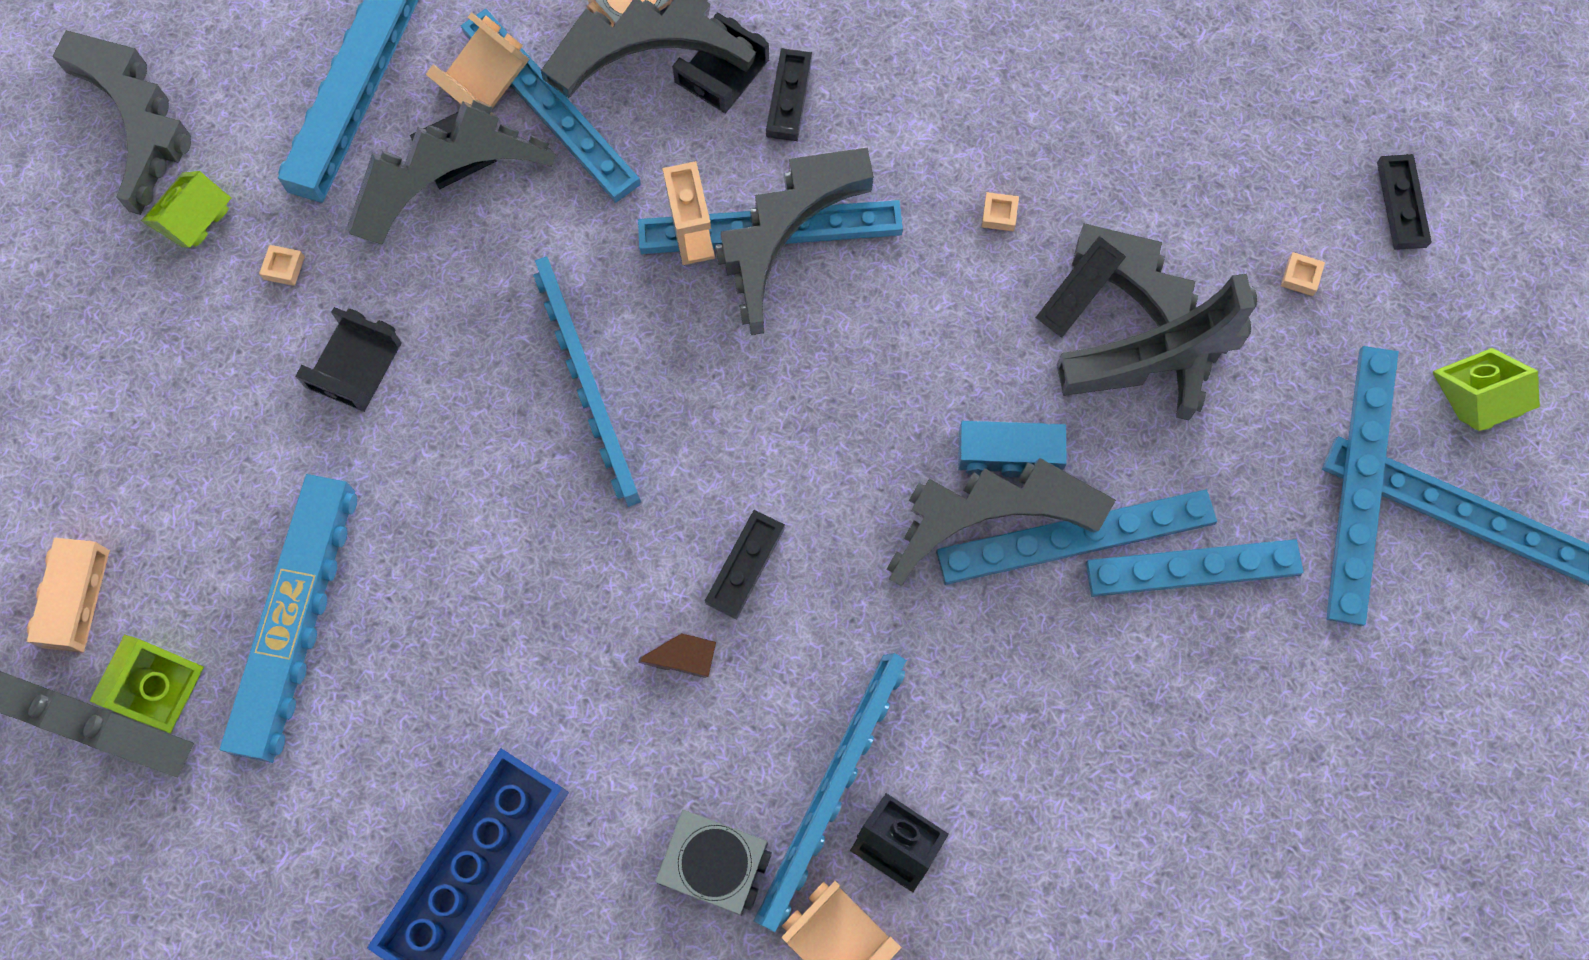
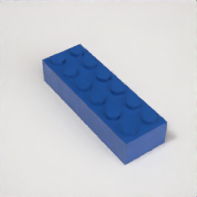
(471, 864)

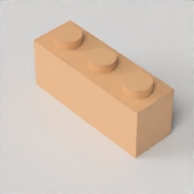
(67, 595)

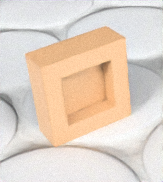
(1000, 211)
(282, 265)
(1302, 274)

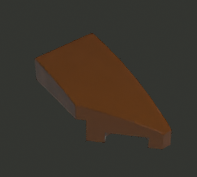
(682, 654)

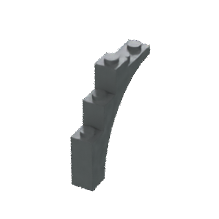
(640, 28)
(143, 108)
(474, 138)
(810, 187)
(1161, 296)
(1210, 328)
(1044, 493)
(92, 725)

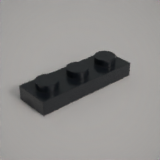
(789, 94)
(1404, 202)
(1080, 286)
(745, 564)

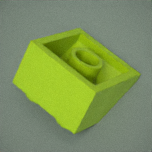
(188, 209)
(1489, 388)
(147, 683)

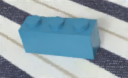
(1009, 446)

